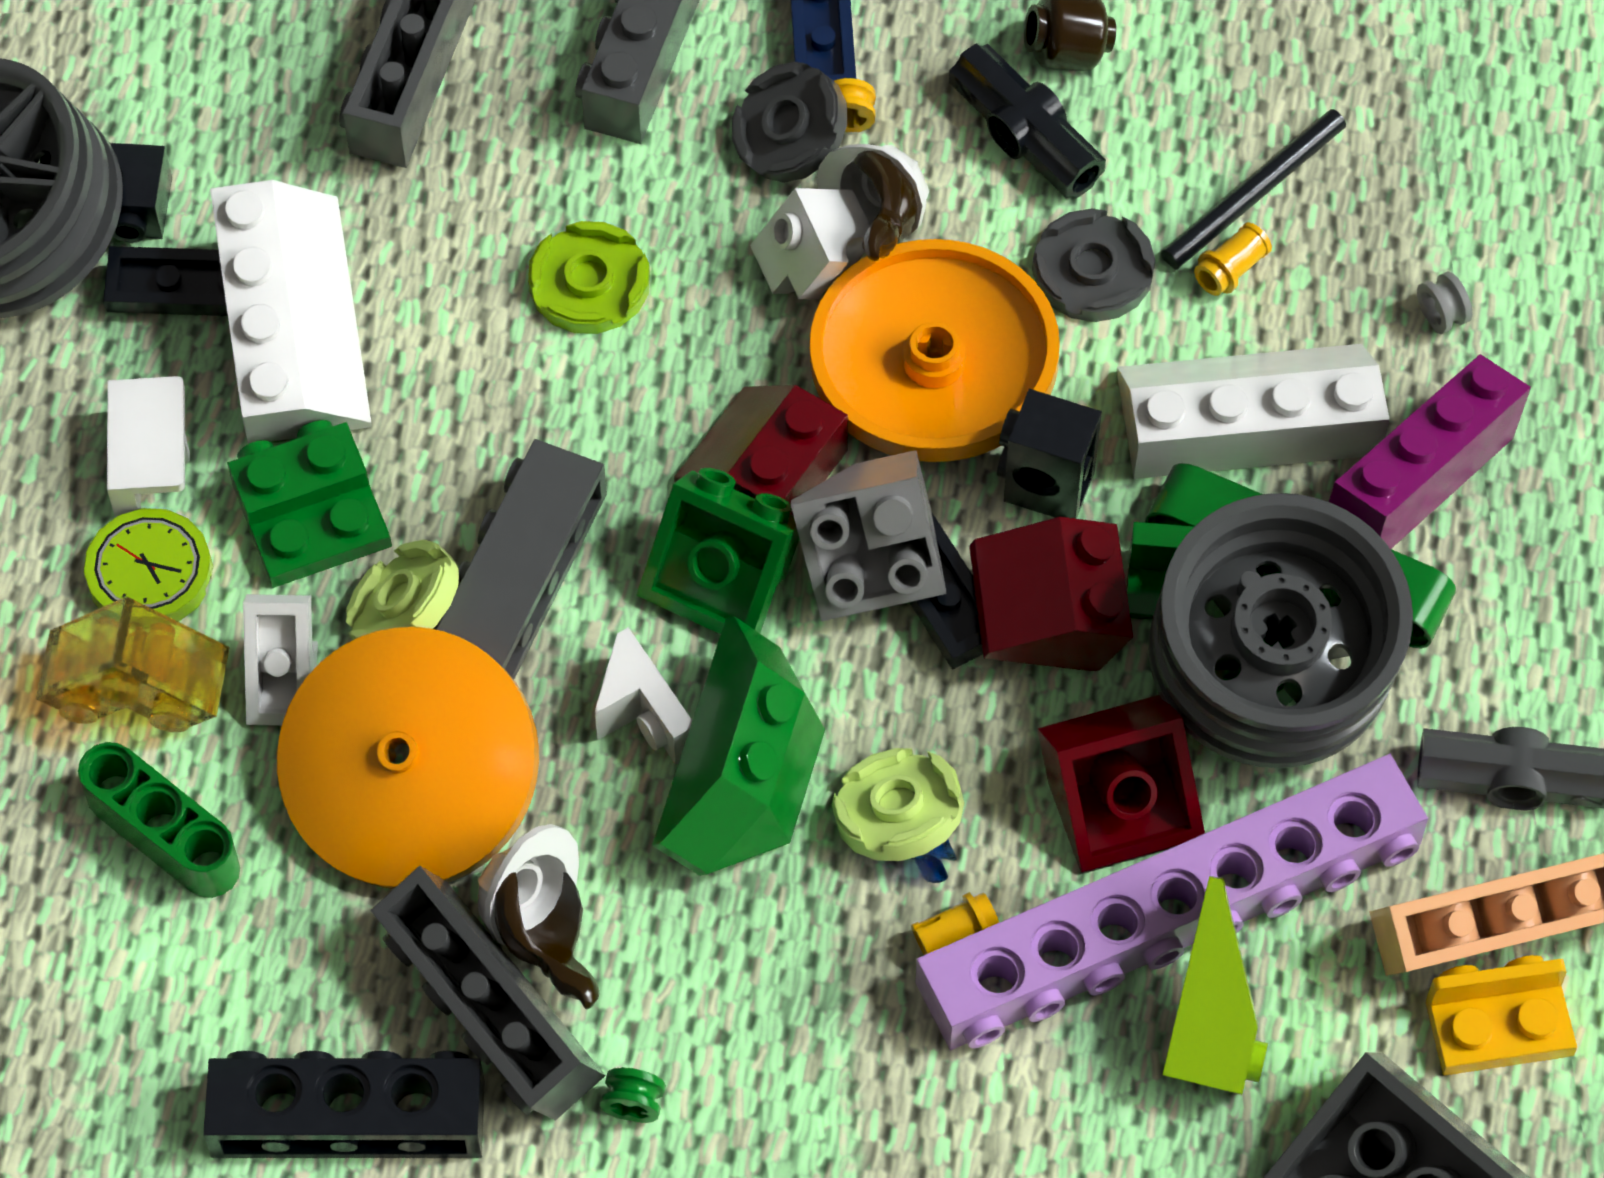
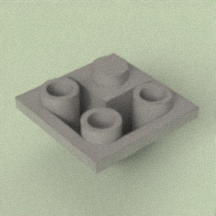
(870, 537)

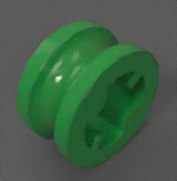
(632, 1095)

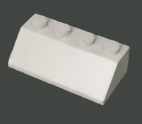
(289, 309)
(1253, 409)

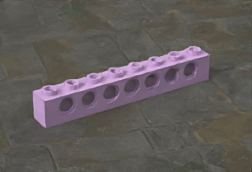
(1367, 796)

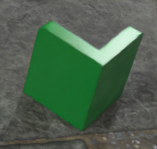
(1149, 559)

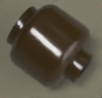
(1069, 33)

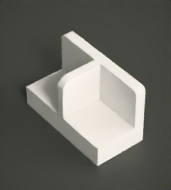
(145, 439)

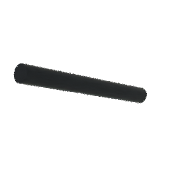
(1253, 189)

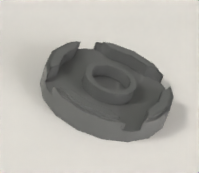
(789, 121)
(1092, 285)

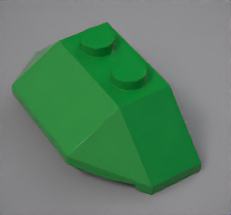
(742, 758)

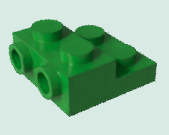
(308, 502)
(719, 551)

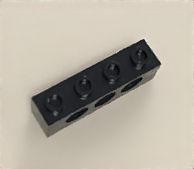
(374, 1129)

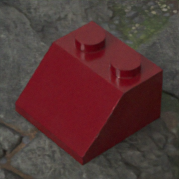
(774, 441)
(1052, 594)
(1122, 781)

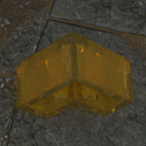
(135, 662)

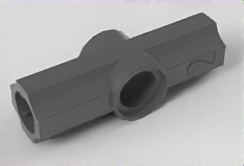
(1512, 768)

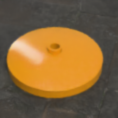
(933, 348)
(465, 768)

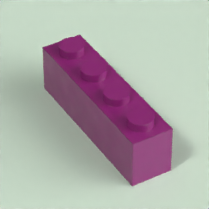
(1433, 450)

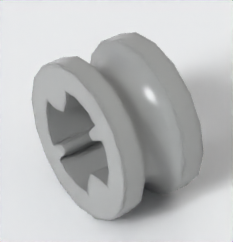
(1444, 302)

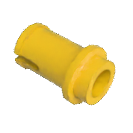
(1232, 259)
(955, 923)

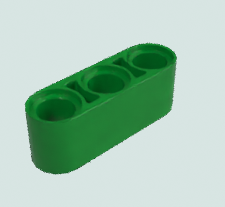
(150, 794)

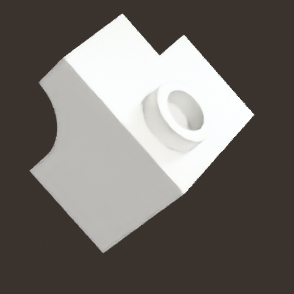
(811, 241)

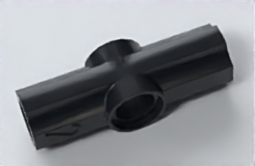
(1027, 120)

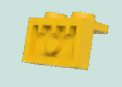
(1500, 1015)

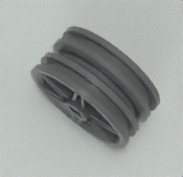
(56, 214)
(1313, 549)

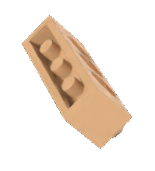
(1490, 915)

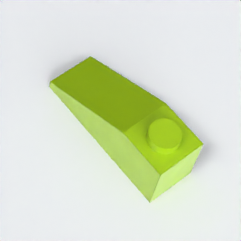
(1216, 1013)

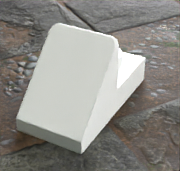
(276, 653)
(639, 692)

